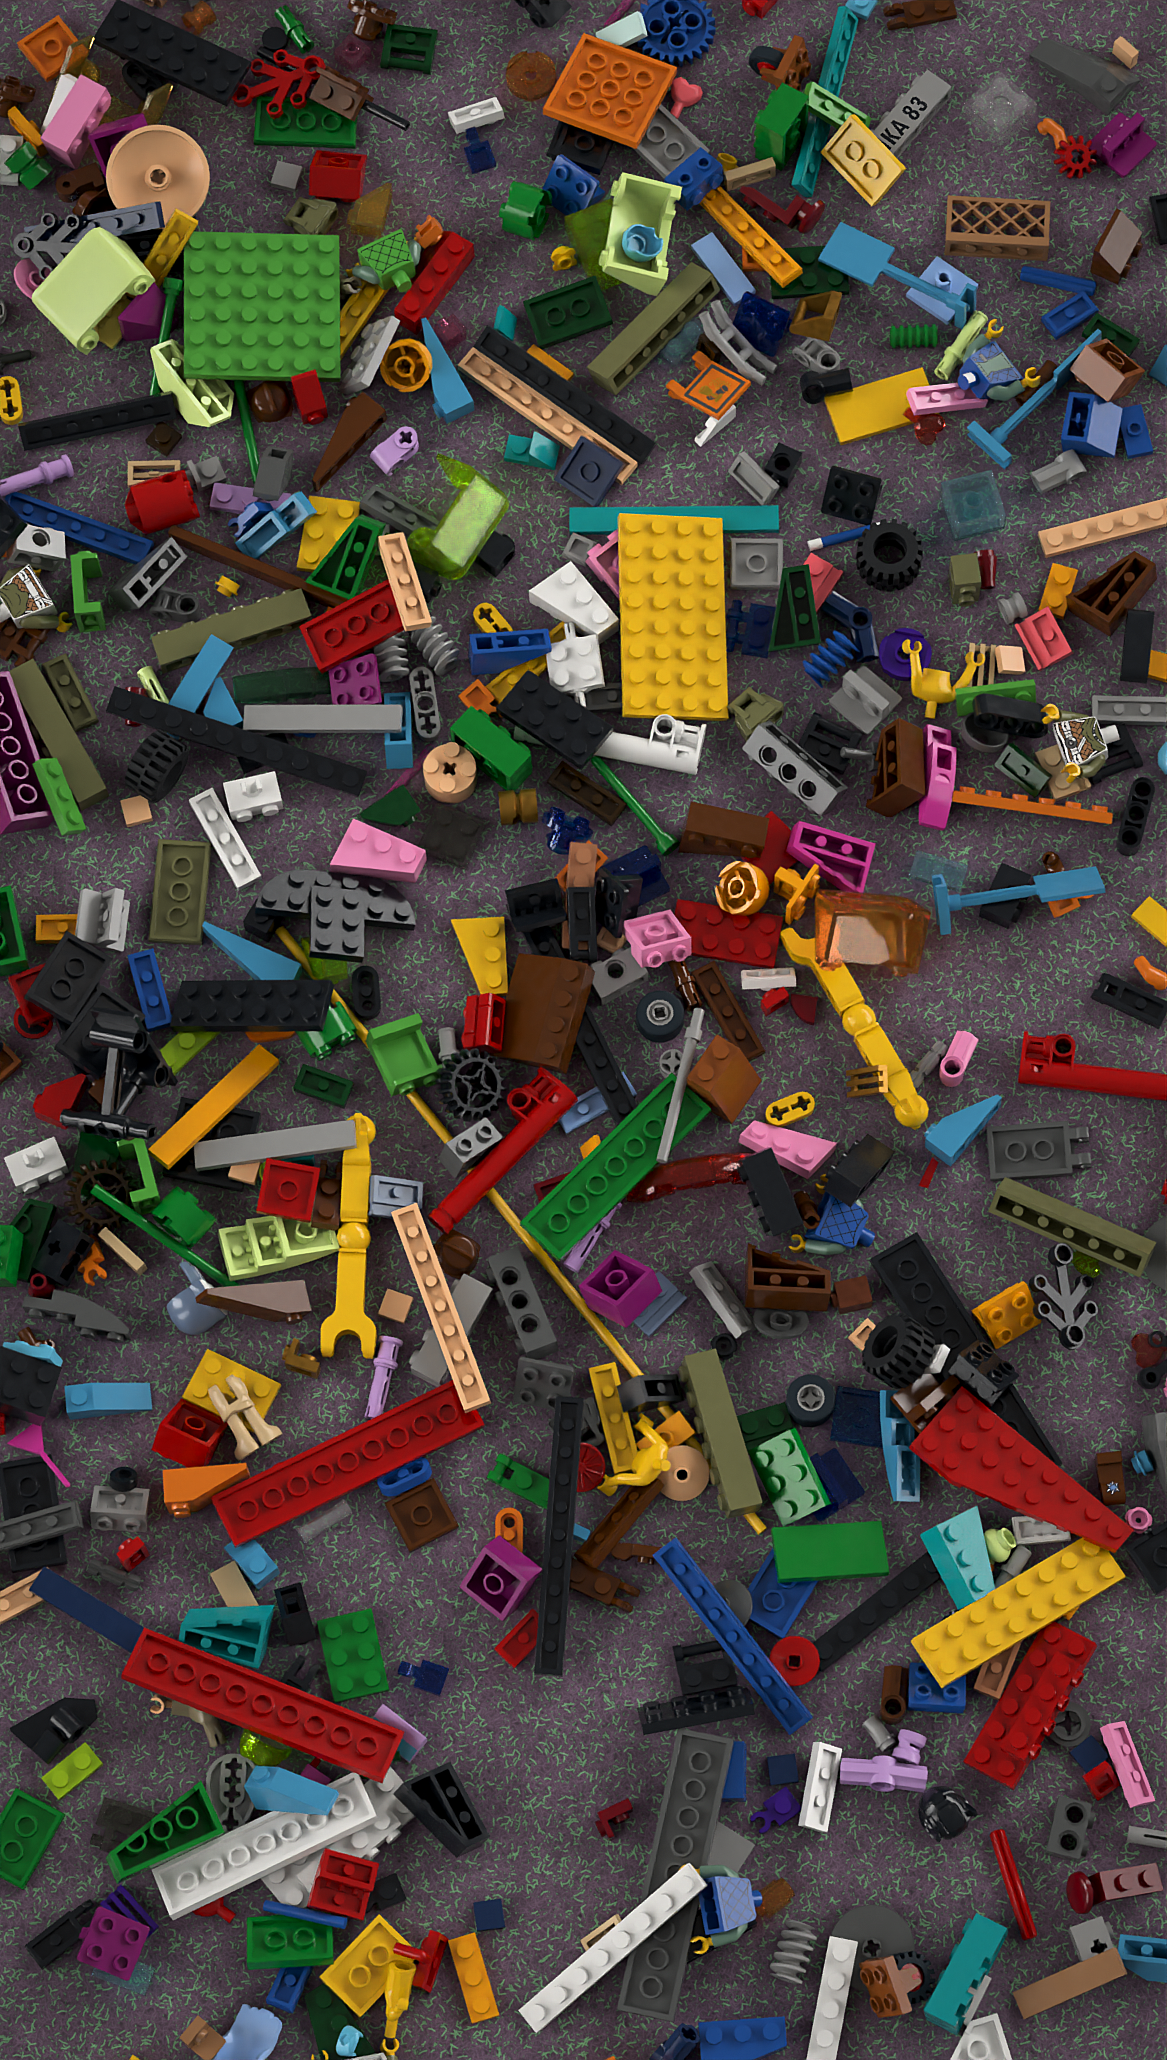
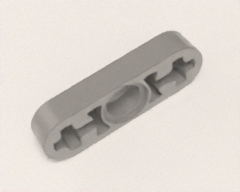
(434, 720)

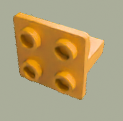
(796, 890)
(1007, 1314)

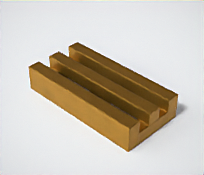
(855, 1082)

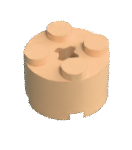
(450, 759)

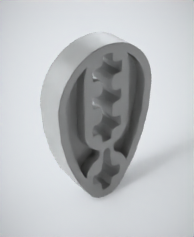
(217, 1787)

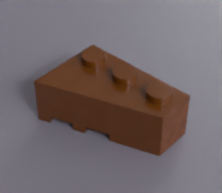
(1106, 599)
(900, 769)
(722, 832)
(784, 1284)

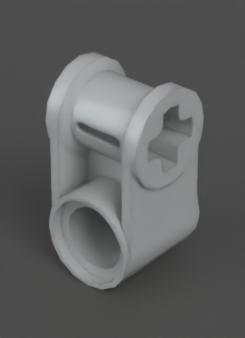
(815, 353)

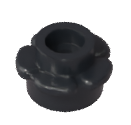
(726, 1339)

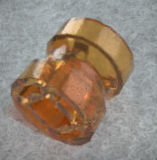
(199, 17)

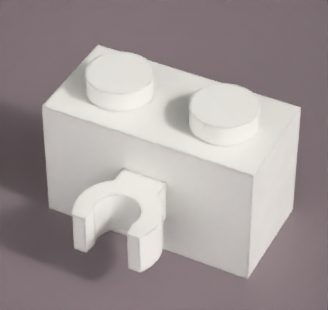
(253, 796)
(36, 1165)

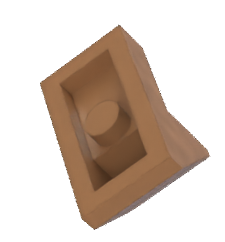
(202, 2039)

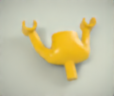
(934, 684)
(646, 1464)

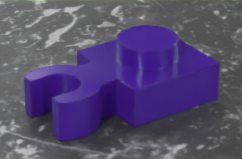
(779, 1807)

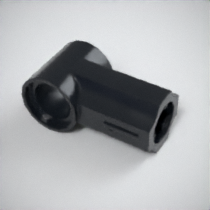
(827, 384)

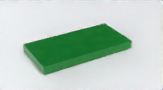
(303, 127)
(829, 1551)

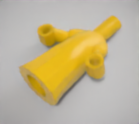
(397, 1993)

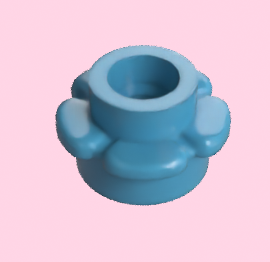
(1142, 1462)

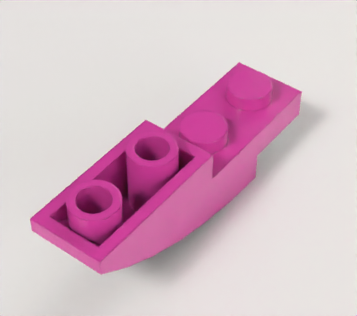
(939, 777)

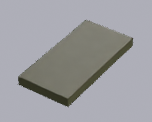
(180, 892)

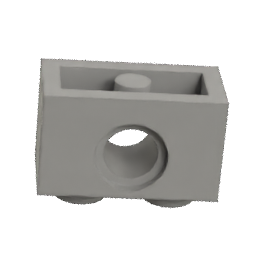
(38, 548)
(609, 988)

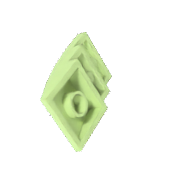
(272, 1245)

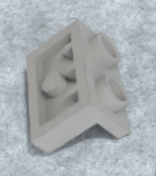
(119, 1509)

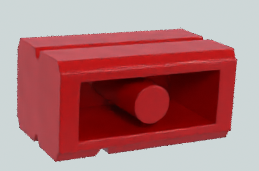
(484, 1023)

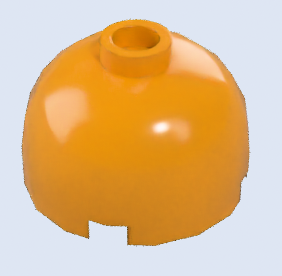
(406, 365)
(742, 888)

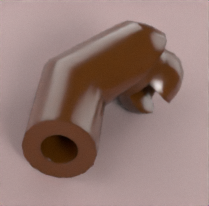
(1052, 862)
(27, 1336)

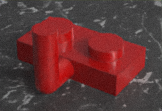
(429, 1959)

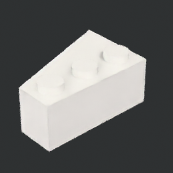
(574, 600)

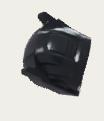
(944, 1813)

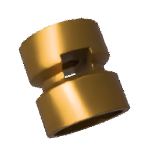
(518, 806)

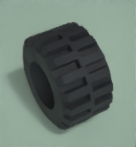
(889, 574)
(156, 766)
(898, 1350)

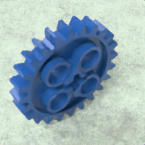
(692, 38)

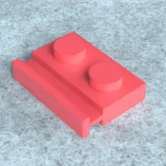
(823, 579)
(1044, 639)

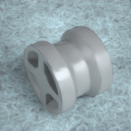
(1012, 608)
(672, 1059)

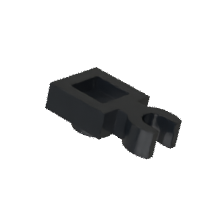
(386, 1893)

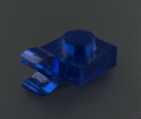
(478, 153)
(429, 1676)

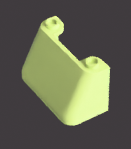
(645, 203)
(89, 285)

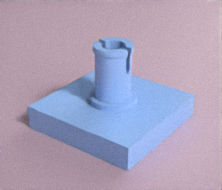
(945, 277)

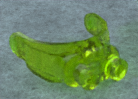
(261, 1752)

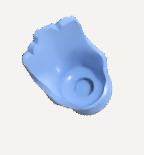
(251, 2035)

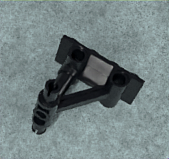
(130, 1067)

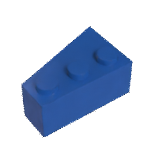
(742, 2038)

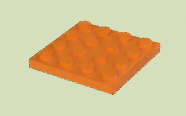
(610, 90)

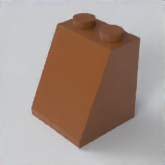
(723, 1079)

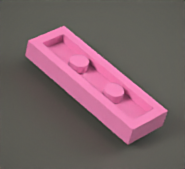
(942, 399)
(1127, 1764)

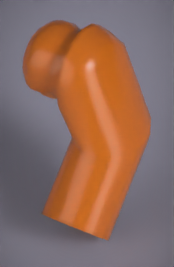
(1050, 126)
(1151, 974)

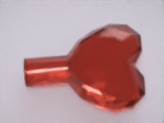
(925, 425)
(1146, 1355)

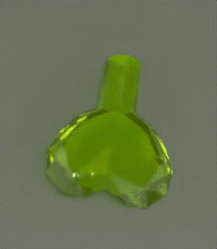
(1085, 1264)

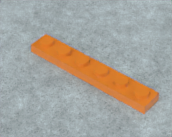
(1043, 806)

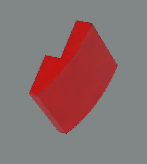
(775, 848)
(343, 1884)

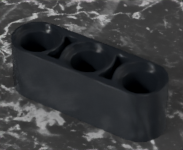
(1137, 646)
(1009, 716)
(1141, 806)

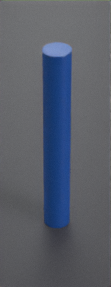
(305, 1914)

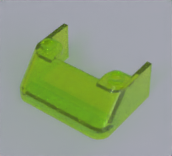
(465, 524)

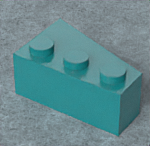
(961, 1557)
(229, 1632)

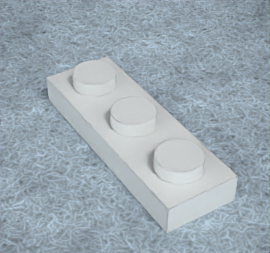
(820, 1787)

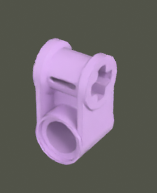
(393, 453)

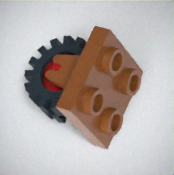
(896, 1982)

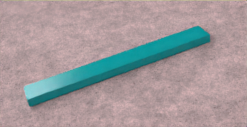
(831, 80)
(734, 518)

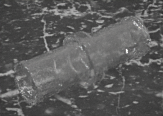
(324, 1521)

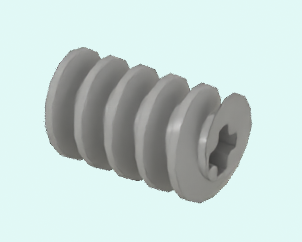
(435, 649)
(389, 658)
(793, 1951)

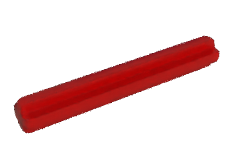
(1013, 1884)

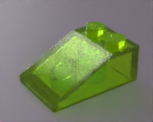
(588, 236)

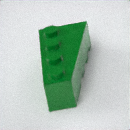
(173, 1832)

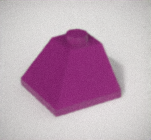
(144, 316)

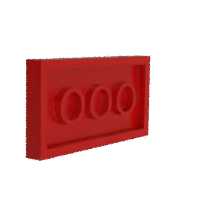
(353, 627)
(728, 936)

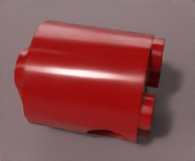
(161, 503)

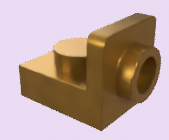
(301, 1364)

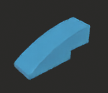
(276, 526)

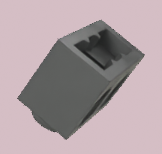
(469, 1147)
(1062, 1827)

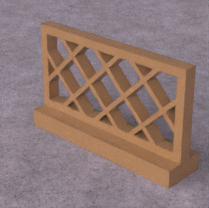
(997, 244)

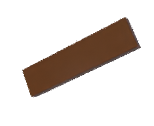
(727, 1010)
(617, 1523)

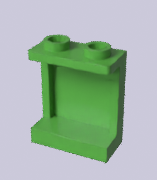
(87, 614)
(403, 1055)
(148, 1198)

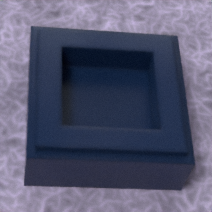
(1089, 1754)
(782, 1769)
(489, 1915)

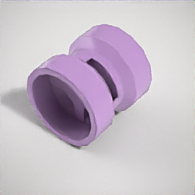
(909, 1747)

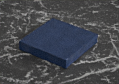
(589, 471)

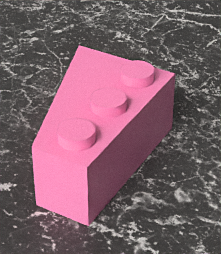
(76, 118)
(377, 855)

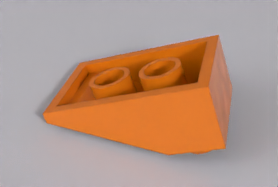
(192, 1488)

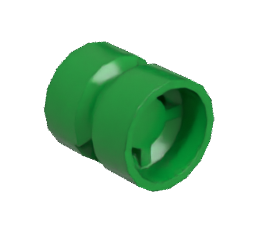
(31, 168)

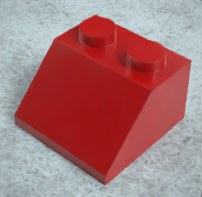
(337, 175)
(189, 1435)

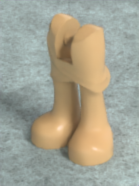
(242, 1403)

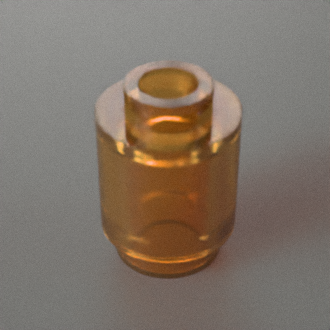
(774, 1897)

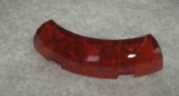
(688, 1173)

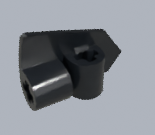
(56, 1726)

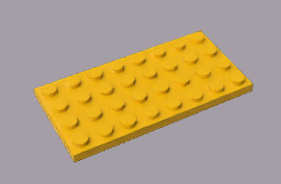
(672, 617)

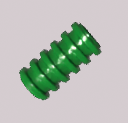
(913, 336)

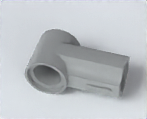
(1062, 470)

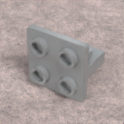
(864, 699)
(103, 918)

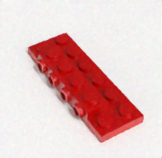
(1031, 1704)

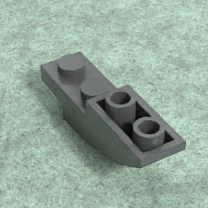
(88, 1316)

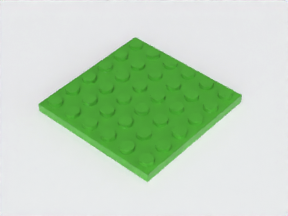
(261, 306)

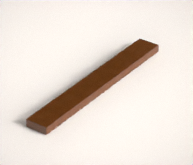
(253, 566)

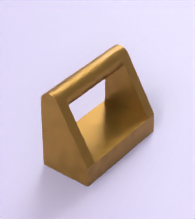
(820, 326)

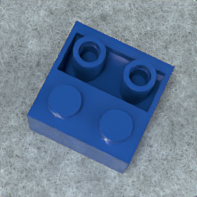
(1091, 425)

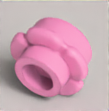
(1138, 1512)

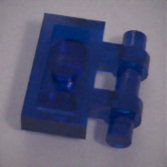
(757, 632)

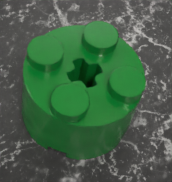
(525, 210)
(337, 1030)
(182, 1217)

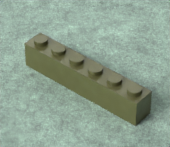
(653, 328)
(238, 628)
(57, 735)
(1072, 1226)
(720, 1433)

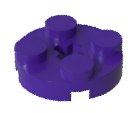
(892, 645)

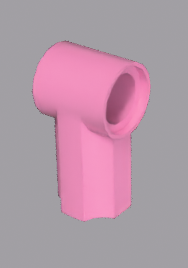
(958, 1057)

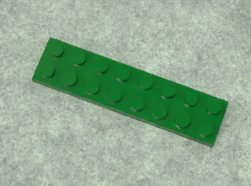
(611, 1170)

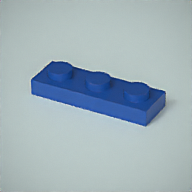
(150, 989)

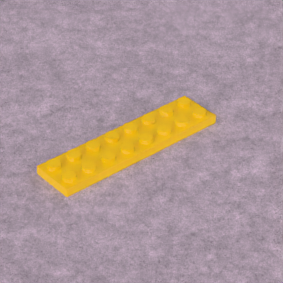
(1016, 1610)

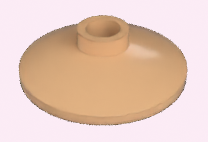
(697, 1473)

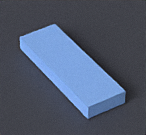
(723, 268)
(589, 1106)

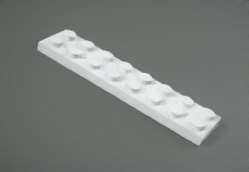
(260, 1849)

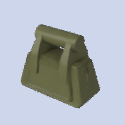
(316, 219)
(759, 711)

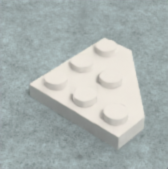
(983, 2041)

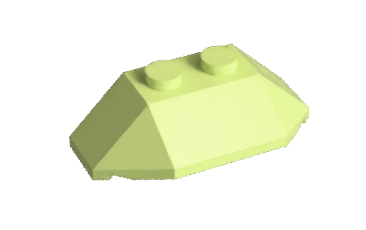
(198, 400)

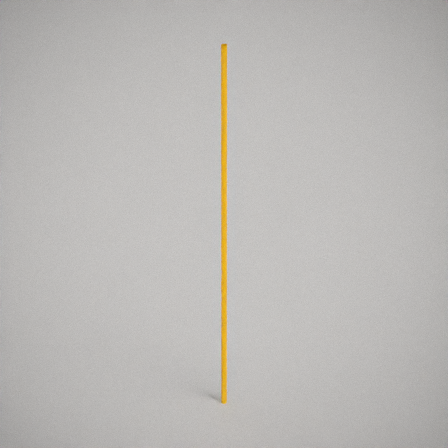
(513, 1221)

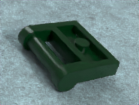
(409, 41)

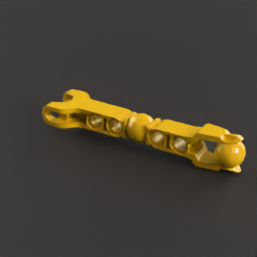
(861, 1023)
(353, 1241)

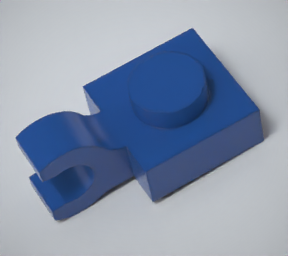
(250, 517)

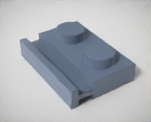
(391, 1194)
(661, 1308)

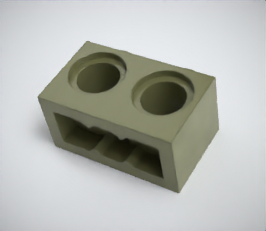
(964, 579)

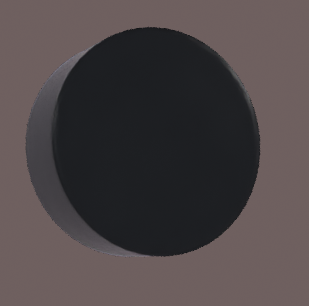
(274, 39)
(123, 1479)

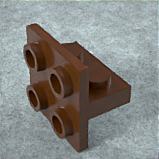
(339, 93)
(924, 1399)

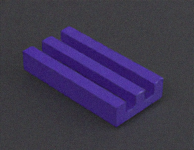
(113, 1898)

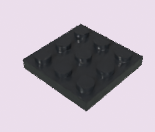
(235, 1123)

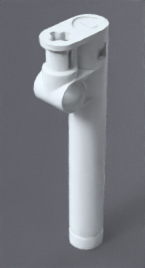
(672, 751)

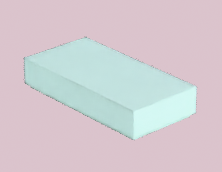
(624, 31)

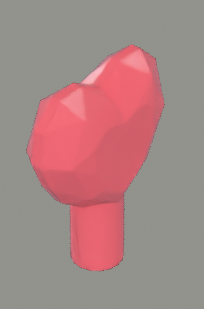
(683, 95)

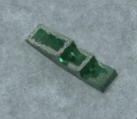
(280, 685)

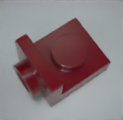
(617, 1813)

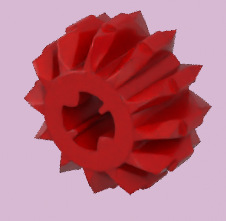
(1084, 156)

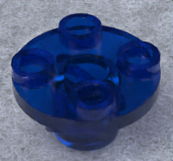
(565, 830)

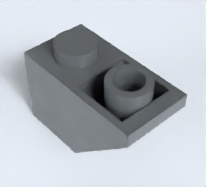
(273, 473)

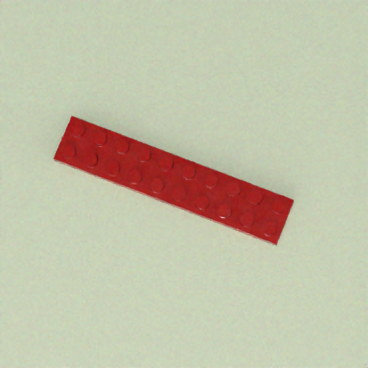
(344, 1463)
(263, 1705)

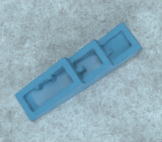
(201, 675)
(900, 1461)

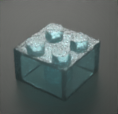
(972, 505)

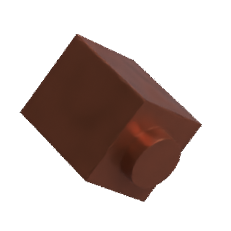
(851, 1295)

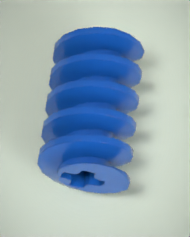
(829, 658)

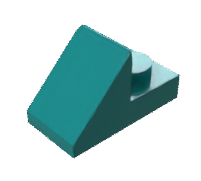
(532, 451)

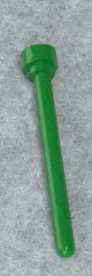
(172, 290)
(664, 839)

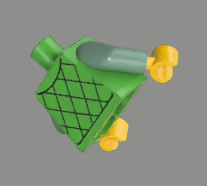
(388, 262)

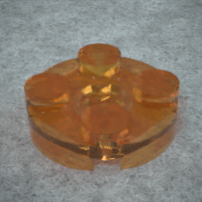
(530, 62)

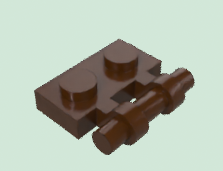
(11, 638)

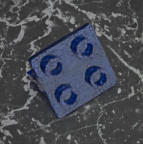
(762, 323)
(647, 866)
(837, 1481)

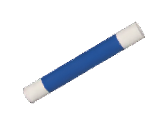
(837, 538)

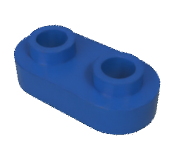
(405, 1477)

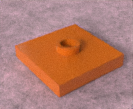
(48, 47)

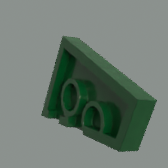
(328, 2019)

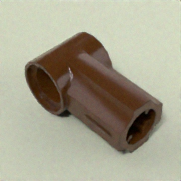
(894, 1692)

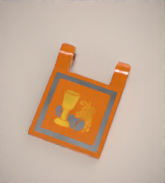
(712, 389)

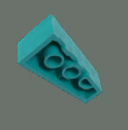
(967, 1969)

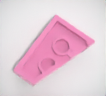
(792, 1149)

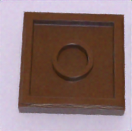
(421, 1515)

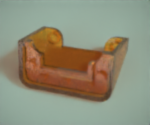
(869, 930)

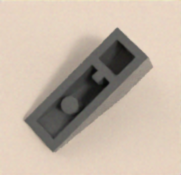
(147, 575)

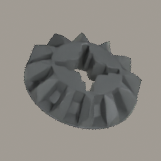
(1079, 1733)

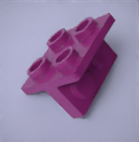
(1123, 143)
(356, 682)
(112, 1943)

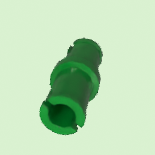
(294, 29)

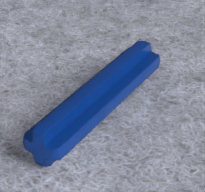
(1057, 280)

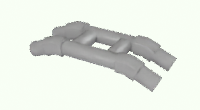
(747, 351)

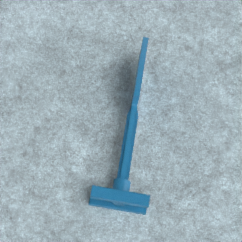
(867, 258)
(993, 442)
(1048, 887)

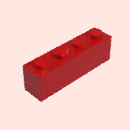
(434, 278)

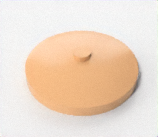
(158, 166)

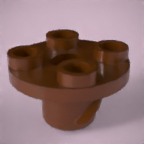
(369, 18)
(12, 92)

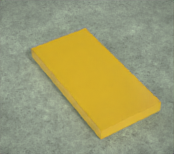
(873, 406)

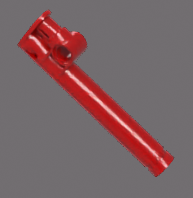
(1048, 1068)
(545, 1105)

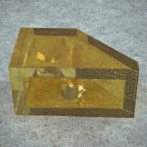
(371, 212)

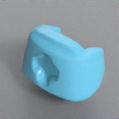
(348, 2041)

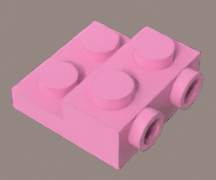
(605, 562)
(657, 939)

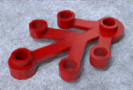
(282, 81)

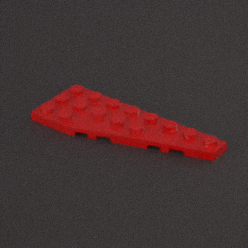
(992, 1459)

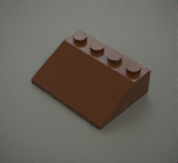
(544, 1011)

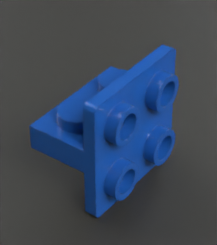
(571, 186)
(928, 1696)

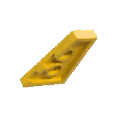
(485, 952)

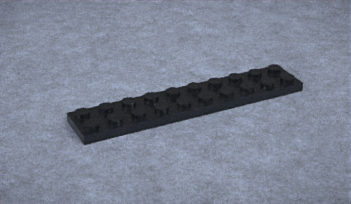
(930, 1300)

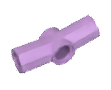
(883, 1774)

